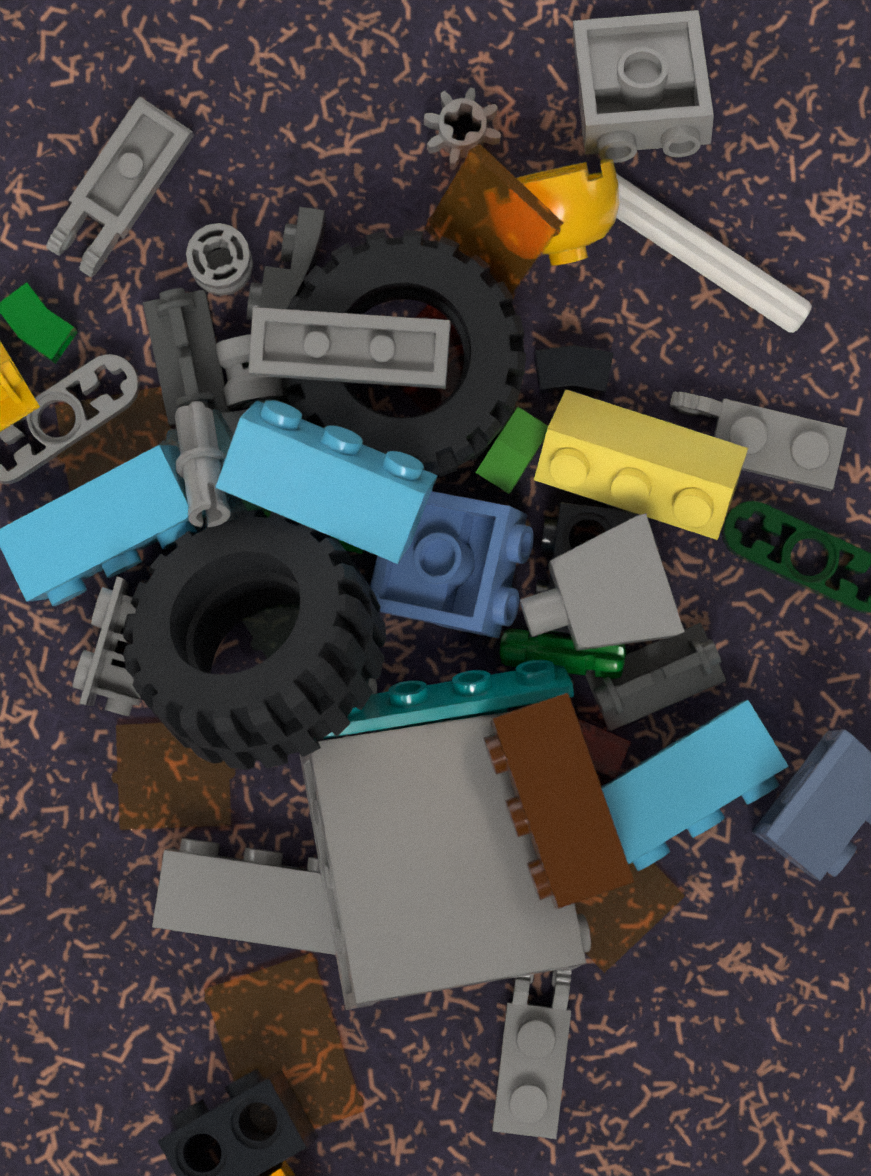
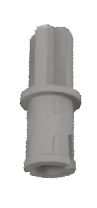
(200, 464)

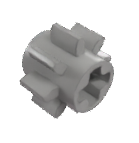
(451, 115)

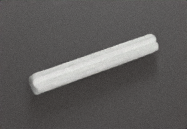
(711, 258)

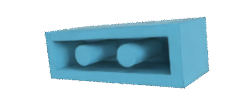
(326, 479)
(98, 527)
(691, 782)

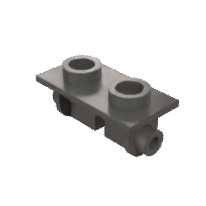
(185, 350)
(658, 677)

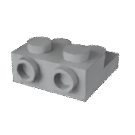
(643, 84)

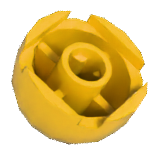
(581, 201)

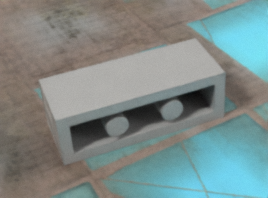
(243, 898)

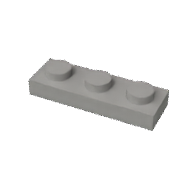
(349, 347)

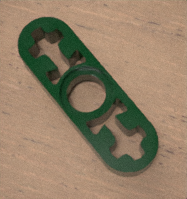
(772, 523)

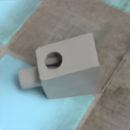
(608, 591)

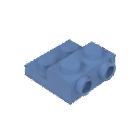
(458, 566)

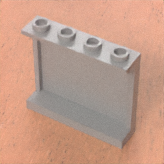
(427, 866)

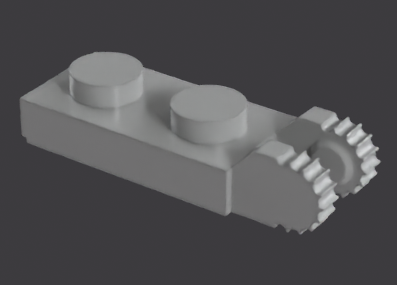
(122, 181)
(776, 441)
(533, 1060)

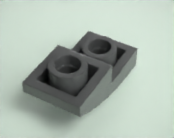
(301, 248)

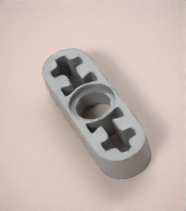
(89, 381)

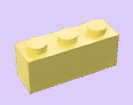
(640, 464)

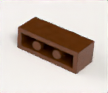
(558, 802)

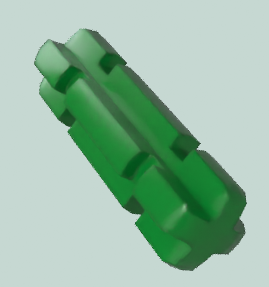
(519, 647)

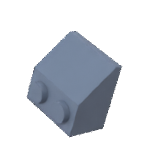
(822, 807)

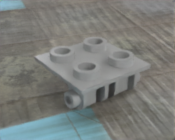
(95, 670)

